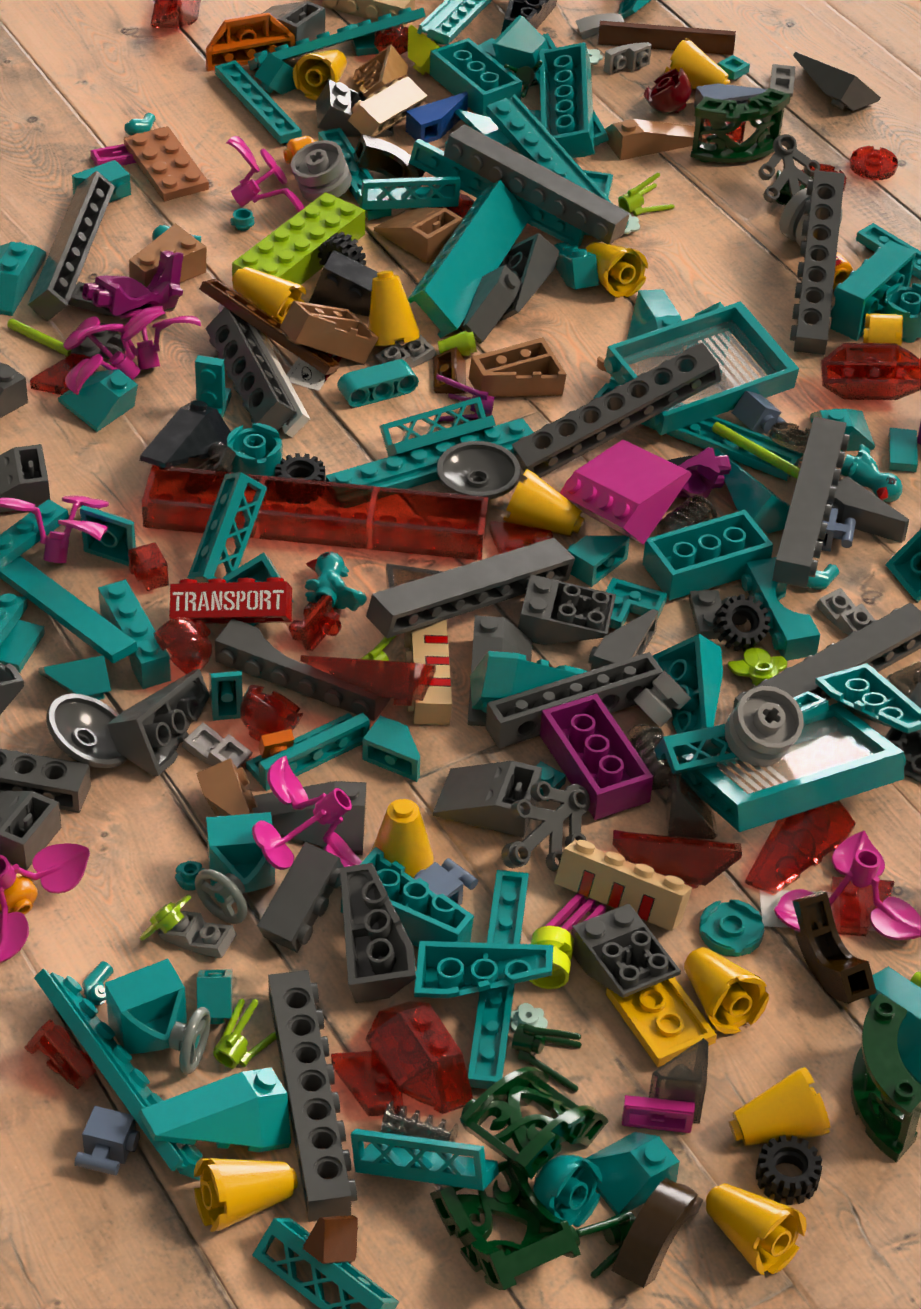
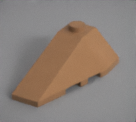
(380, 71)
(644, 137)

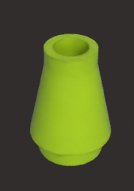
(463, 341)

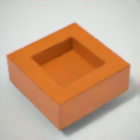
(275, 742)

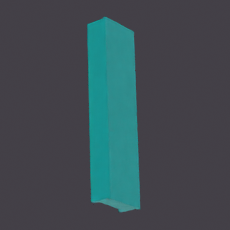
(468, 255)

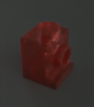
(393, 35)
(149, 566)

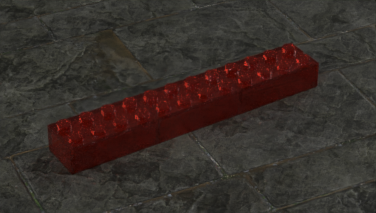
(325, 513)

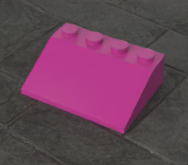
(626, 489)

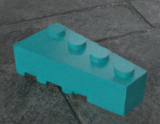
(419, 909)

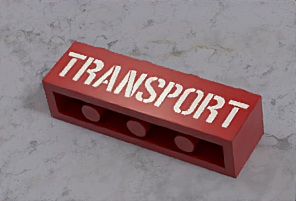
(241, 600)

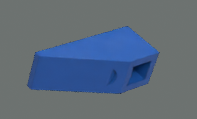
(436, 118)

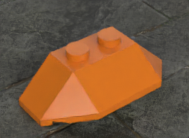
(245, 36)

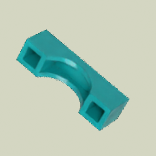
(124, 611)
(790, 631)

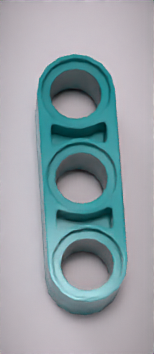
(377, 383)

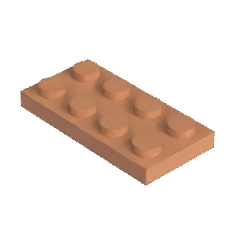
(166, 163)

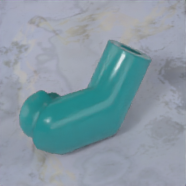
(140, 125)
(823, 578)
(93, 983)

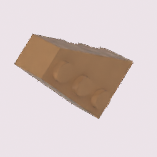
(175, 239)
(329, 330)
(518, 371)

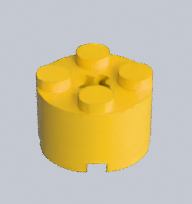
(883, 328)

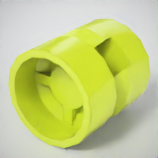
(562, 954)

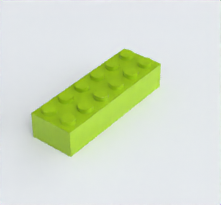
(293, 247)

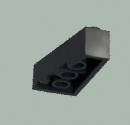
(532, 10)

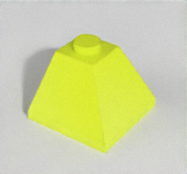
(419, 49)

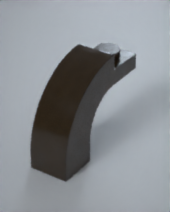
(385, 158)
(826, 955)
(654, 1231)

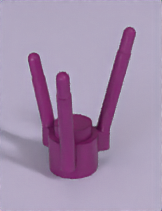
(487, 401)

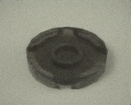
(789, 436)

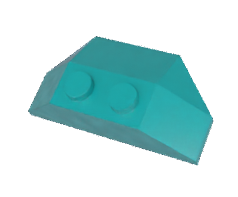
(17, 270)

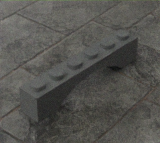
(248, 651)

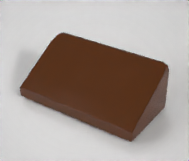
(452, 366)
(333, 1239)

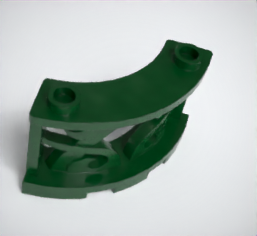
(766, 106)
(881, 1085)
(535, 1147)
(502, 1259)

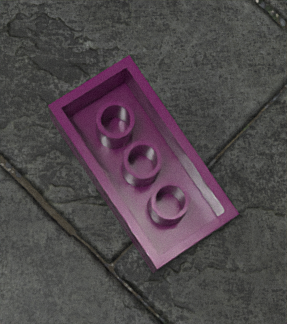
(596, 755)

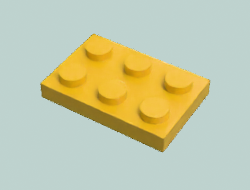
(663, 1020)

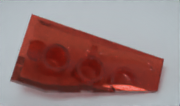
(384, 678)
(798, 844)

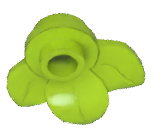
(758, 665)
(166, 918)

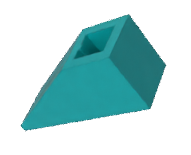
(576, 266)

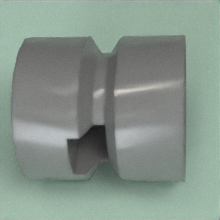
(662, 699)

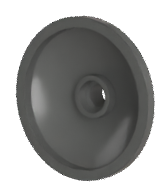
(478, 469)
(81, 730)

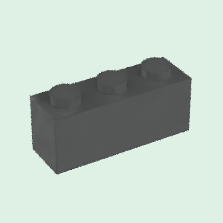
(301, 897)

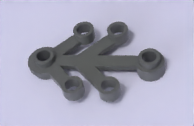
(790, 172)
(551, 823)

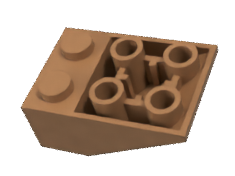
(421, 230)

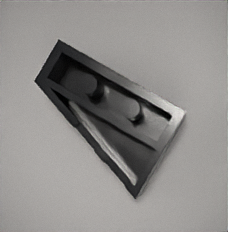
(344, 285)

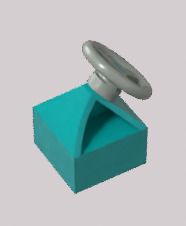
(234, 865)
(151, 1015)

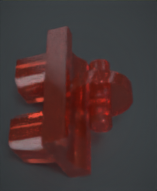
(318, 622)

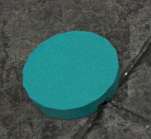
(731, 928)

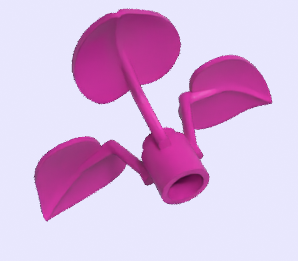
(248, 189)
(146, 352)
(121, 361)
(58, 542)
(327, 810)
(862, 866)
(59, 870)

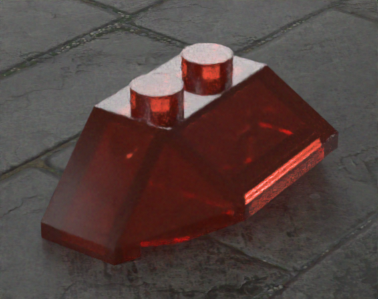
(174, 13)
(871, 371)
(689, 859)
(420, 1055)

